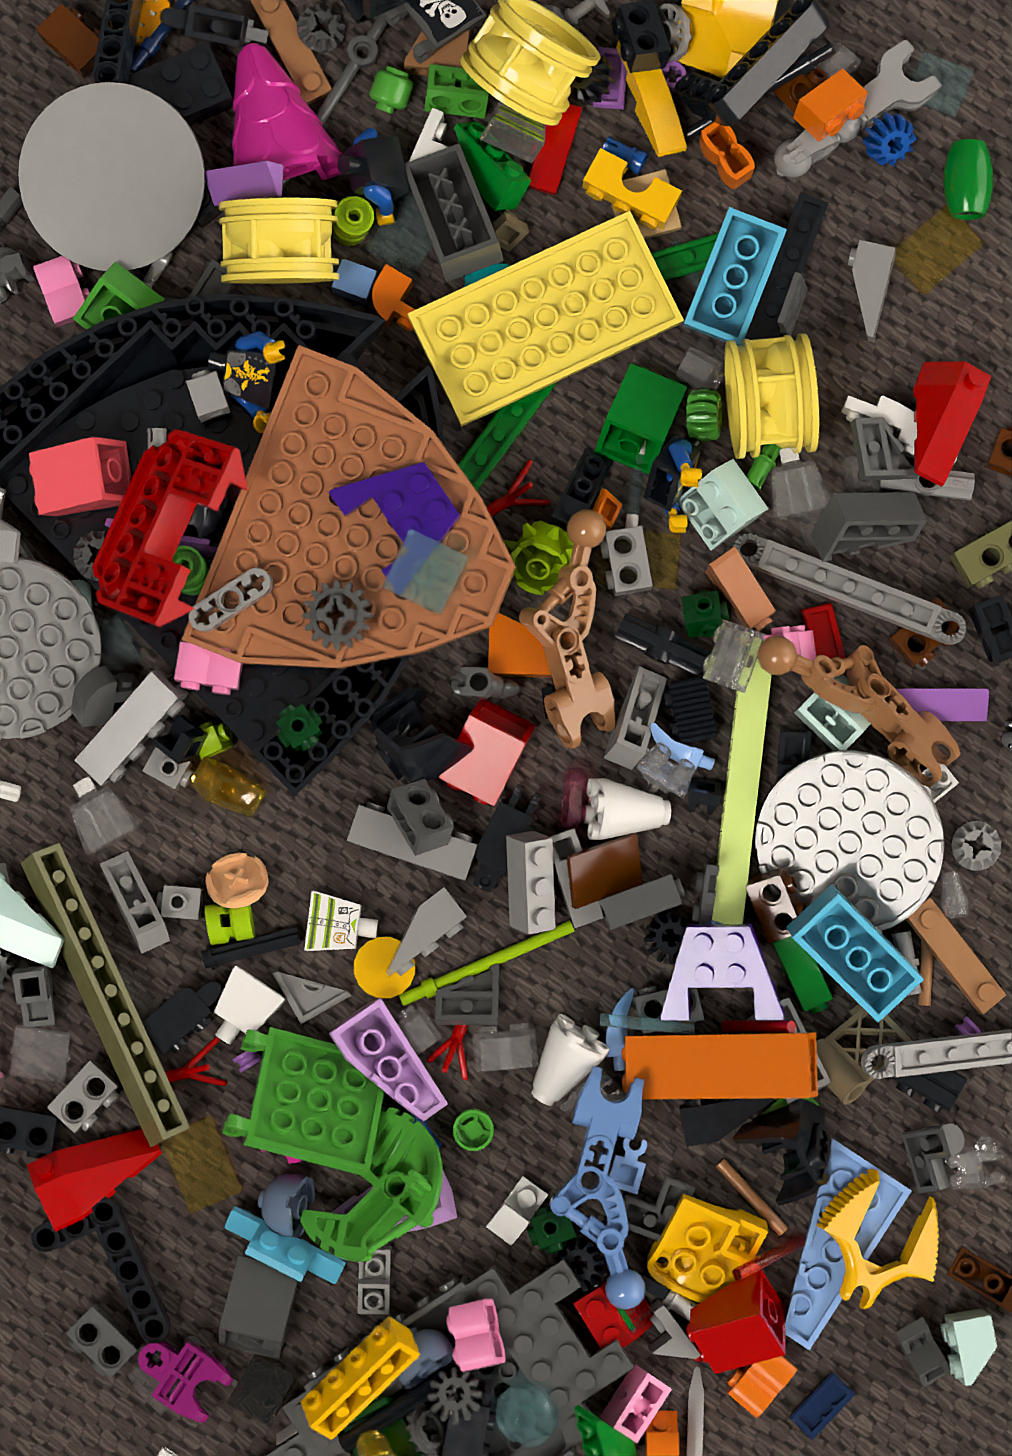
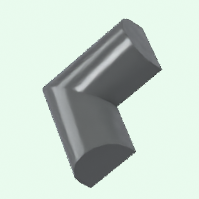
(925, 1153)
(652, 1219)

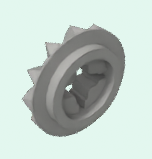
(963, 852)

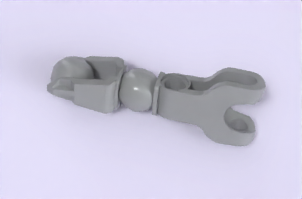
(885, 92)

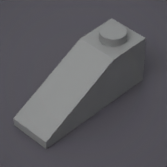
(871, 274)
(632, 727)
(135, 902)

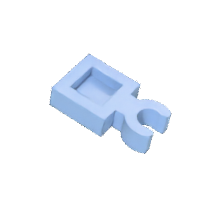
(627, 1170)

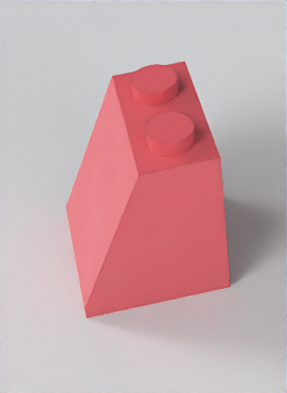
(80, 476)

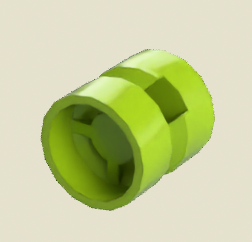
(354, 221)
(240, 919)

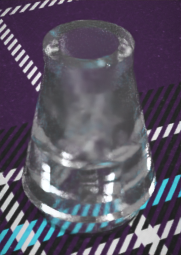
(953, 896)

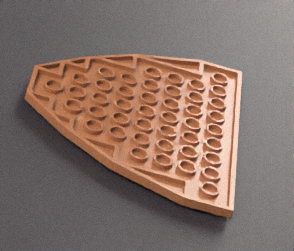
(322, 435)

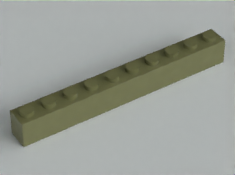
(105, 995)

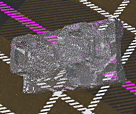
(663, 774)

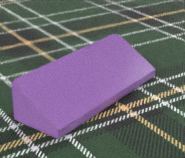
(245, 182)
(950, 703)

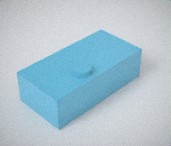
(734, 277)
(854, 953)

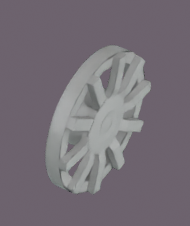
(672, 29)

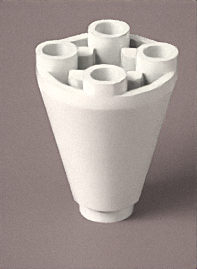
(622, 810)
(566, 1059)

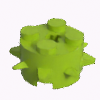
(539, 556)

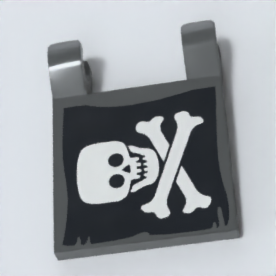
(438, 20)

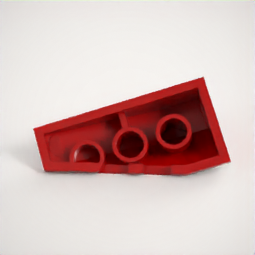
(945, 409)
(82, 1175)

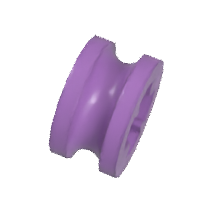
(673, 66)
(967, 1027)
(247, 1060)

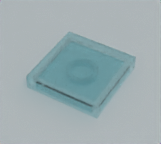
(425, 571)

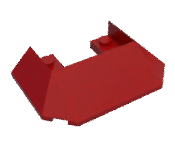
(150, 522)

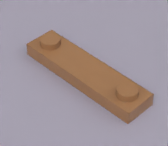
(294, 54)
(955, 956)

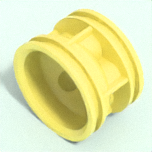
(529, 59)
(278, 240)
(771, 394)

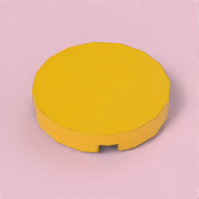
(371, 969)

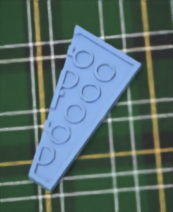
(821, 1262)

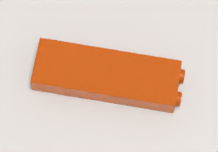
(722, 1065)

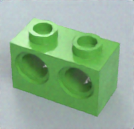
(454, 92)

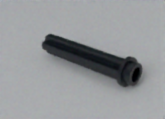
(250, 947)

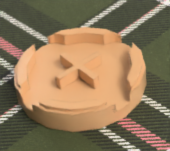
(237, 880)

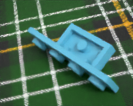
(283, 1253)

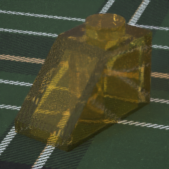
(227, 787)

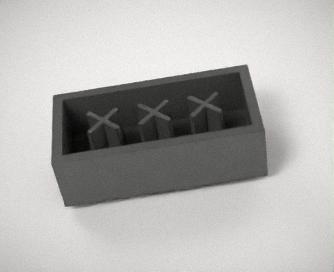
(453, 212)

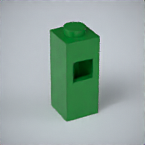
(802, 975)

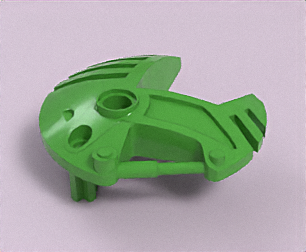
(401, 1156)

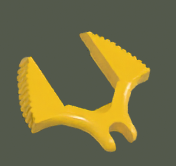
(842, 1223)

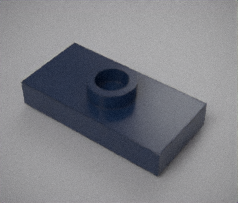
(821, 1405)

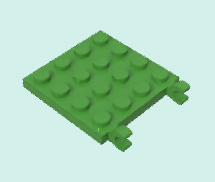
(309, 1103)

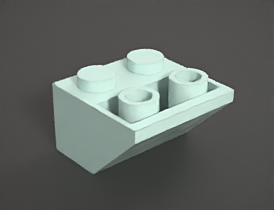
(722, 504)
(831, 723)
(970, 1341)

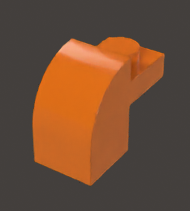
(389, 296)
(662, 1435)

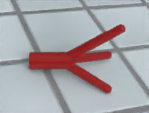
(510, 498)
(453, 1042)
(190, 1071)

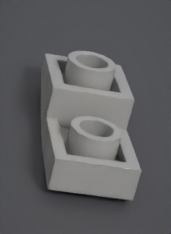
(375, 1283)

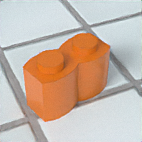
(732, 159)
(760, 1383)

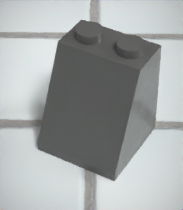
(257, 1309)

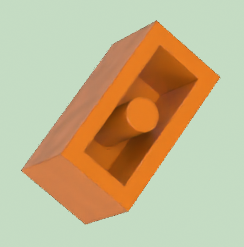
(831, 105)

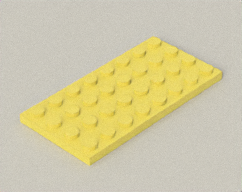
(545, 318)

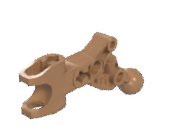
(576, 688)
(910, 733)

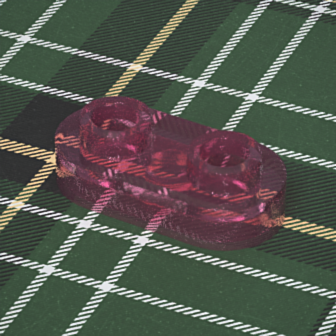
(573, 787)

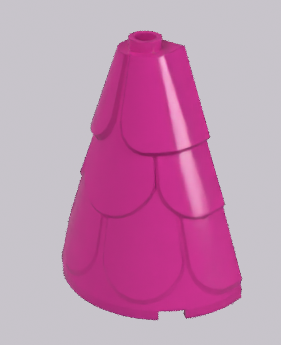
(276, 121)

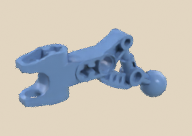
(604, 1122)

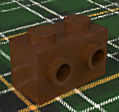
(70, 39)

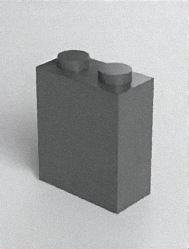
(641, 901)

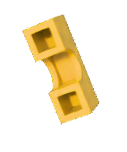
(652, 205)

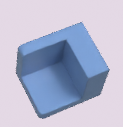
(354, 282)

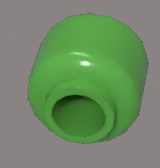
(391, 89)

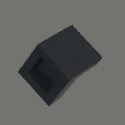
(182, 741)

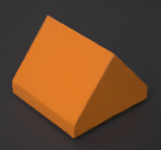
(607, 507)

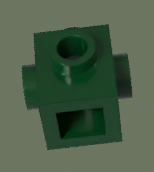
(704, 613)
(308, 736)
(551, 1242)

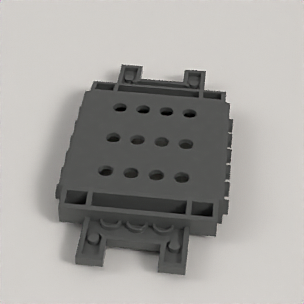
(538, 1352)

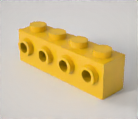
(360, 1378)

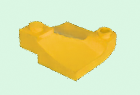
(724, 31)
(704, 1247)

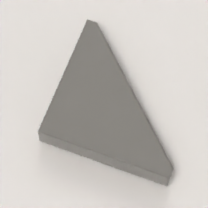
(308, 997)

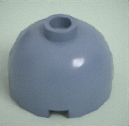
(284, 1203)
(435, 1353)

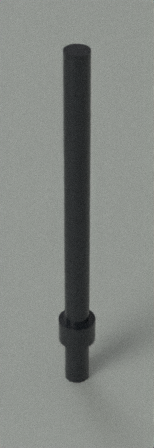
(804, 65)

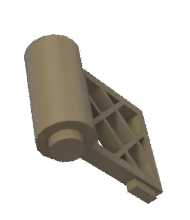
(844, 1072)

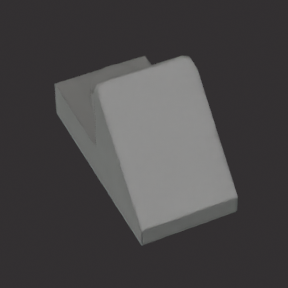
(672, 1342)

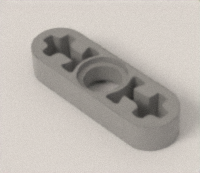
(246, 580)

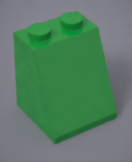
(640, 412)

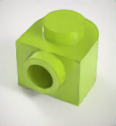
(217, 741)

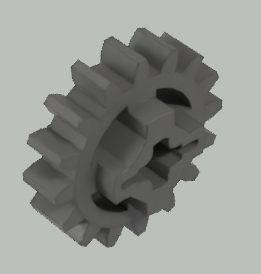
(337, 630)

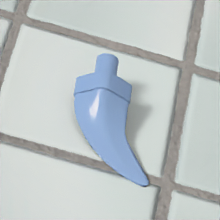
(681, 751)
(616, 1036)

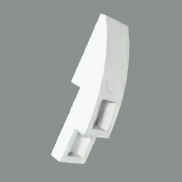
(895, 414)

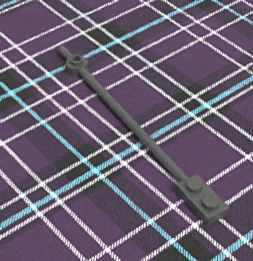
(210, 281)

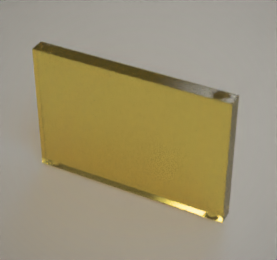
(936, 250)
(662, 558)
(201, 1165)

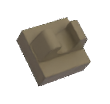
(509, 230)

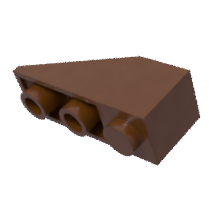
(983, 1278)

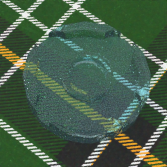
(526, 1414)

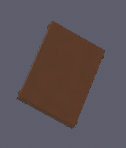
(604, 870)

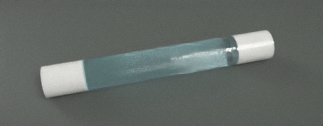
(635, 491)

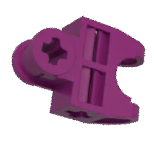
(183, 1398)

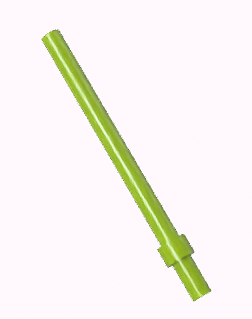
(429, 986)

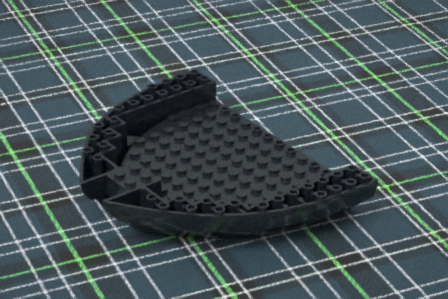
(134, 378)

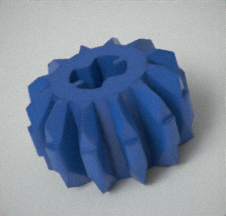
(889, 139)

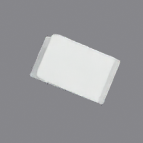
(432, 131)
(517, 1210)

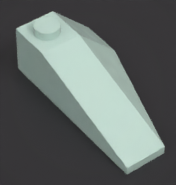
(25, 930)

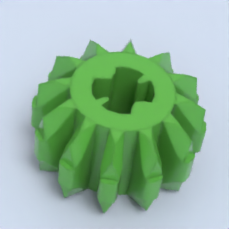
(704, 415)

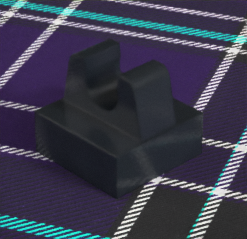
(704, 792)

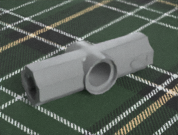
(957, 486)

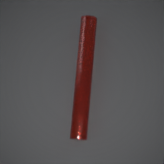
(767, 1258)

